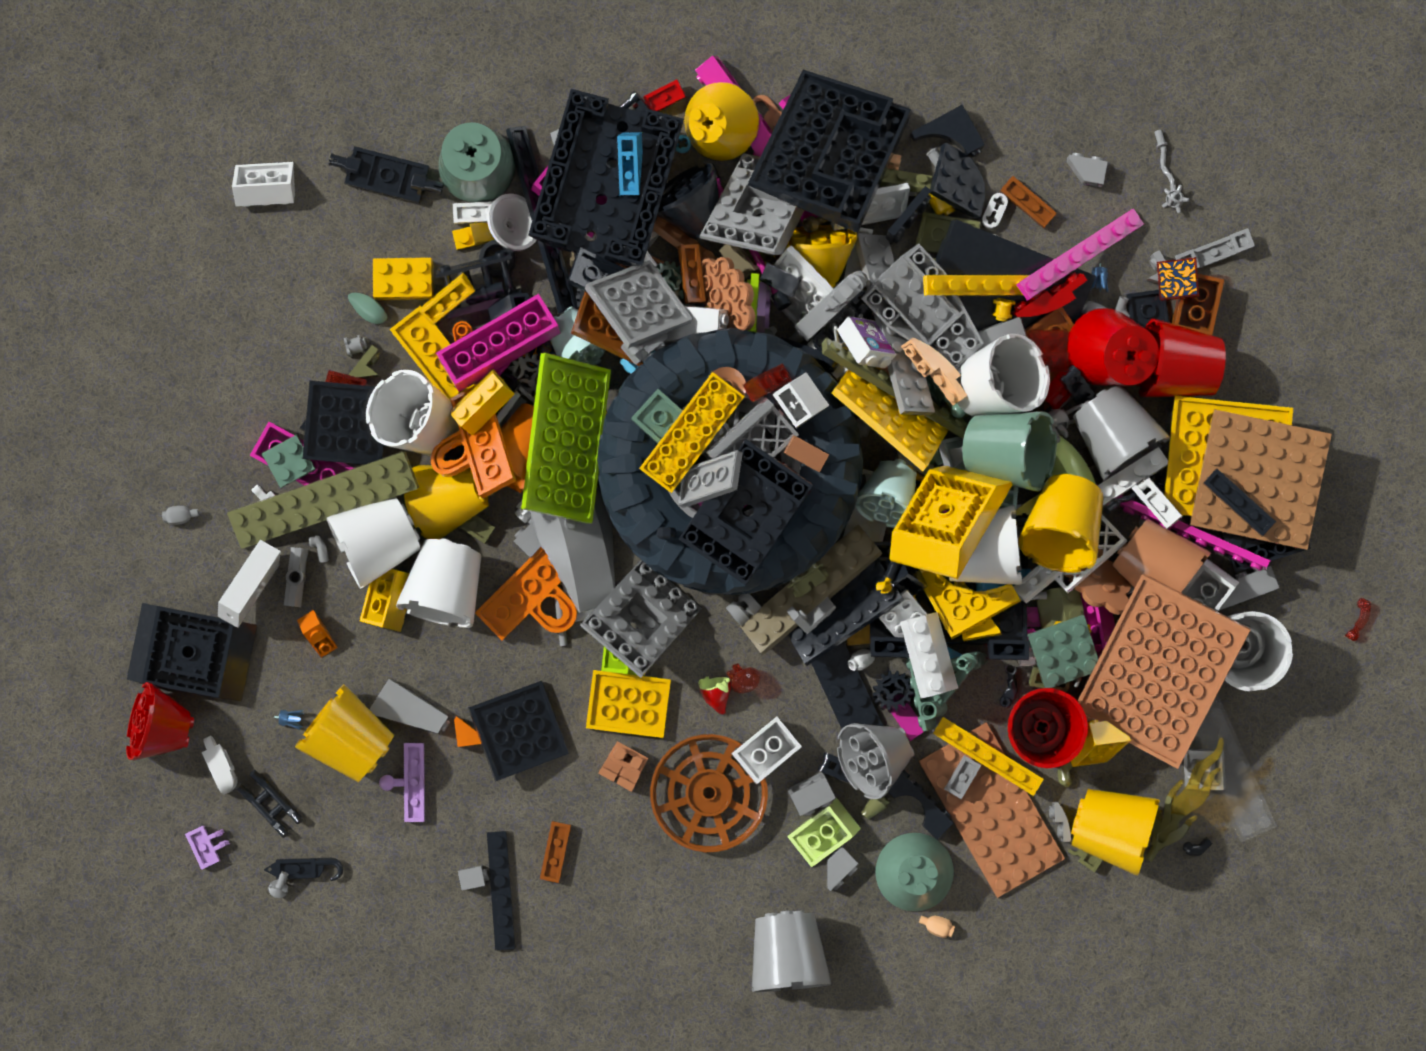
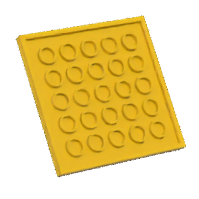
(911, 435)
(1189, 438)

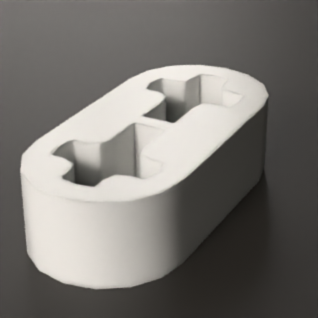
(999, 212)

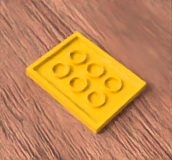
(628, 703)

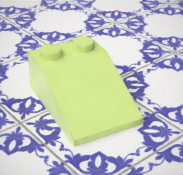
(824, 832)

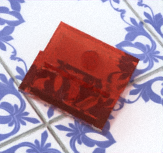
(1053, 346)

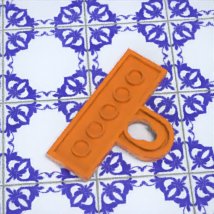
(483, 453)
(524, 596)

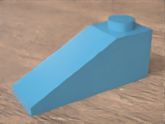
(629, 162)

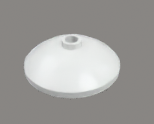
(510, 210)

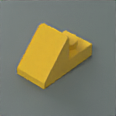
(472, 236)

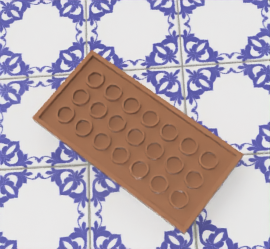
(994, 819)

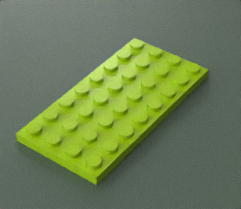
(565, 438)

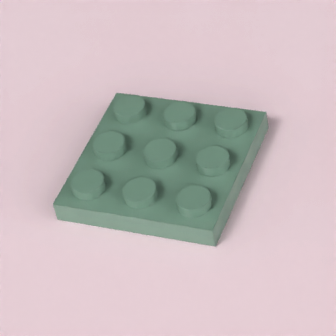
(1063, 651)

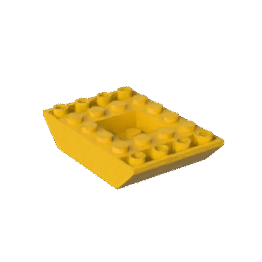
(946, 541)

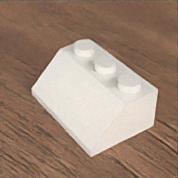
(264, 184)

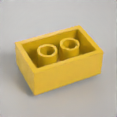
(403, 278)

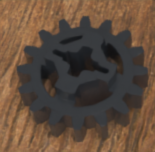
(889, 685)

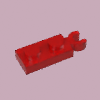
(664, 96)

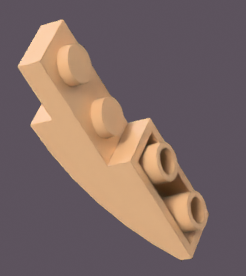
(940, 369)

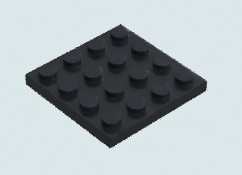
(338, 424)
(518, 730)

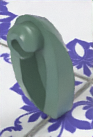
(368, 308)

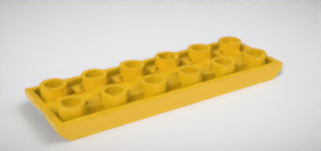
(691, 432)

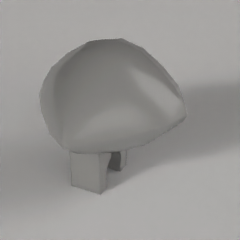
(1060, 423)

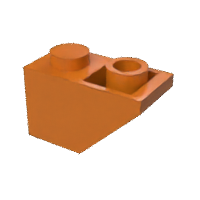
(316, 633)

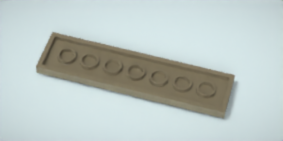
(841, 562)

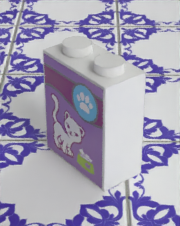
(866, 342)

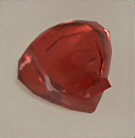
(743, 679)

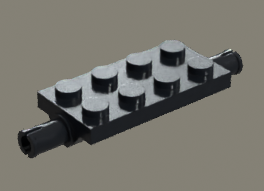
(386, 174)

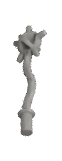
(1174, 197)

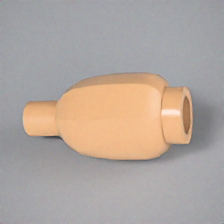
(938, 926)

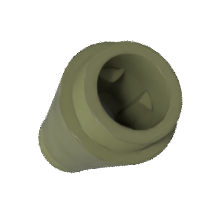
(875, 806)

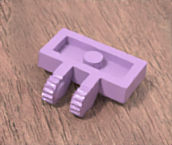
(203, 847)

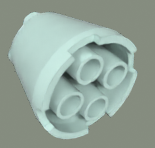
(571, 346)
(887, 492)

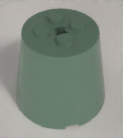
(481, 176)
(1011, 447)

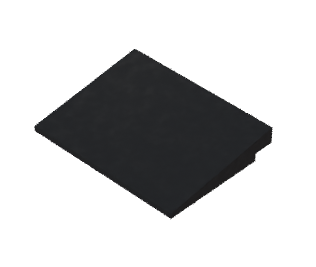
(830, 149)
(978, 252)

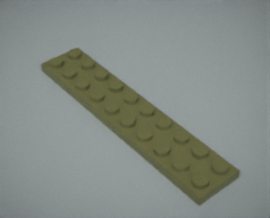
(322, 499)

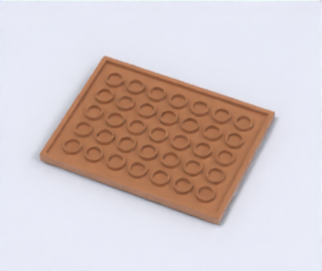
(1162, 669)

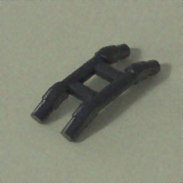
(257, 803)

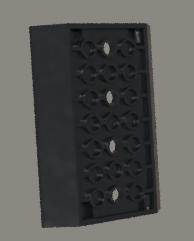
(580, 175)

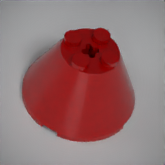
(157, 724)

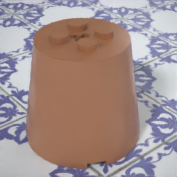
(1160, 556)

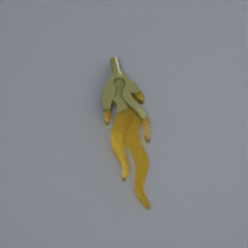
(1167, 830)

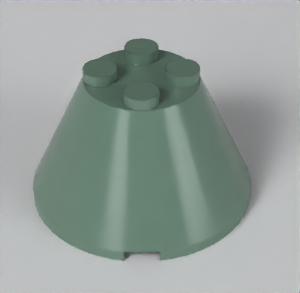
(914, 872)

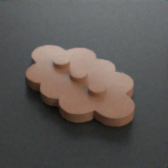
(727, 290)
(1104, 587)

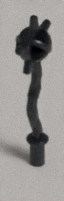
(1115, 503)

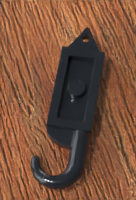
(304, 867)

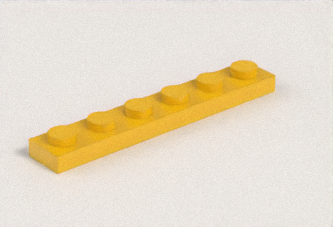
(972, 285)
(988, 756)

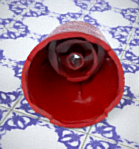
(1111, 348)
(1187, 362)
(1063, 729)

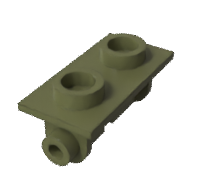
(814, 575)

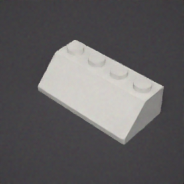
(929, 655)

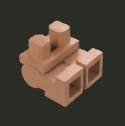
(626, 772)

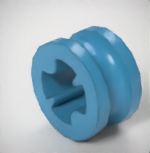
(683, 149)

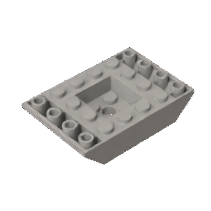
(735, 214)
(652, 605)

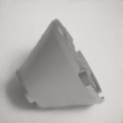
(873, 757)

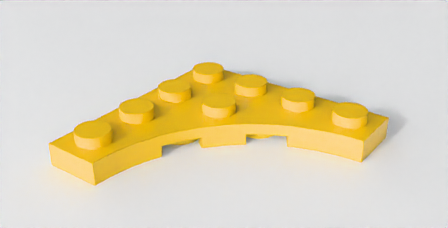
(964, 608)

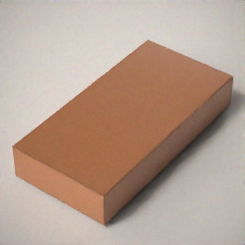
(806, 453)

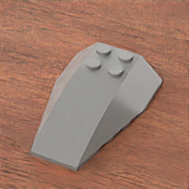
(580, 553)

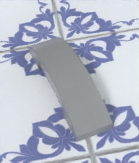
(1220, 249)

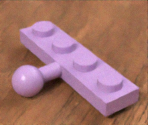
(413, 782)

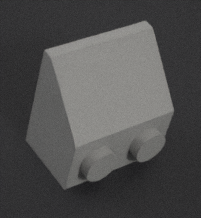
(811, 794)

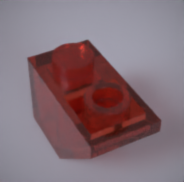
(767, 382)

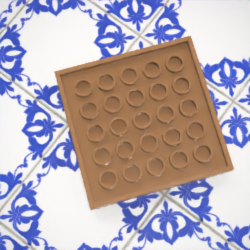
(1273, 466)

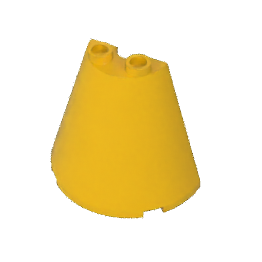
(442, 501)

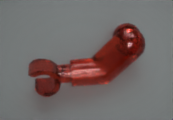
(1365, 606)

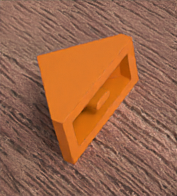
(465, 733)

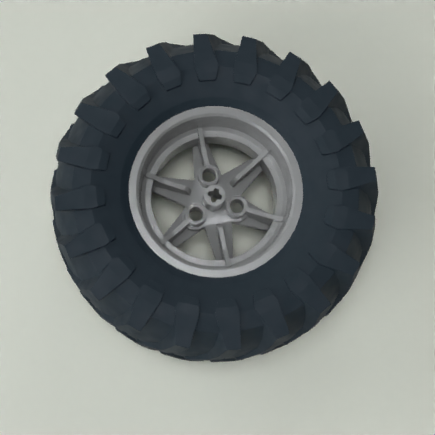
(642, 505)

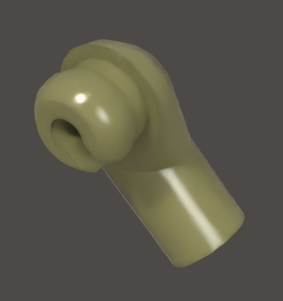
(1064, 774)

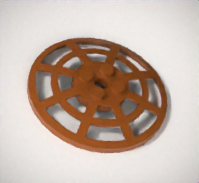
(698, 802)

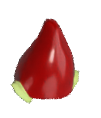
(716, 692)

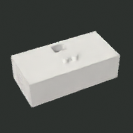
(248, 583)

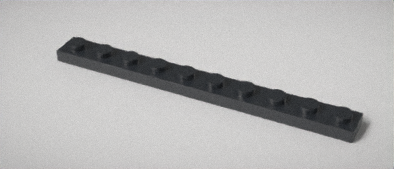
(552, 257)

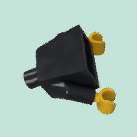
(902, 577)

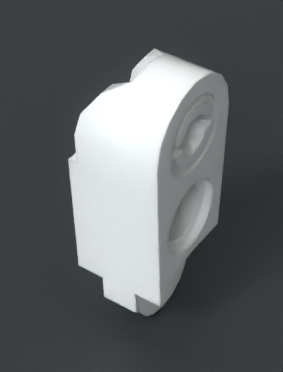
(220, 766)

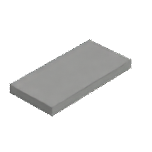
(710, 479)

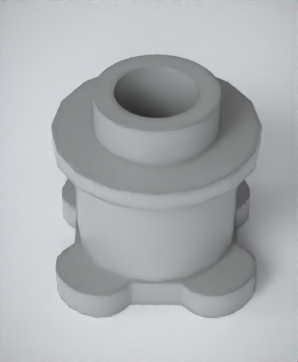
(355, 345)

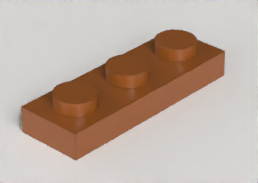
(1028, 202)
(691, 274)
(555, 851)

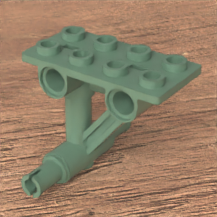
(962, 666)

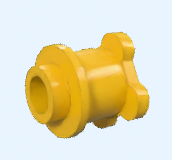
(1003, 309)

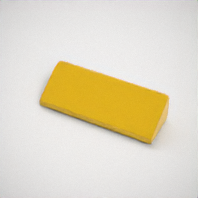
(447, 299)

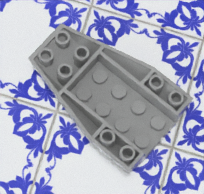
(935, 320)

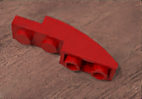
(1047, 302)

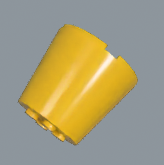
(1064, 524)
(346, 736)
(1115, 827)

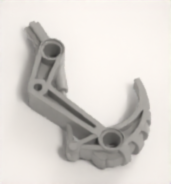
(829, 306)

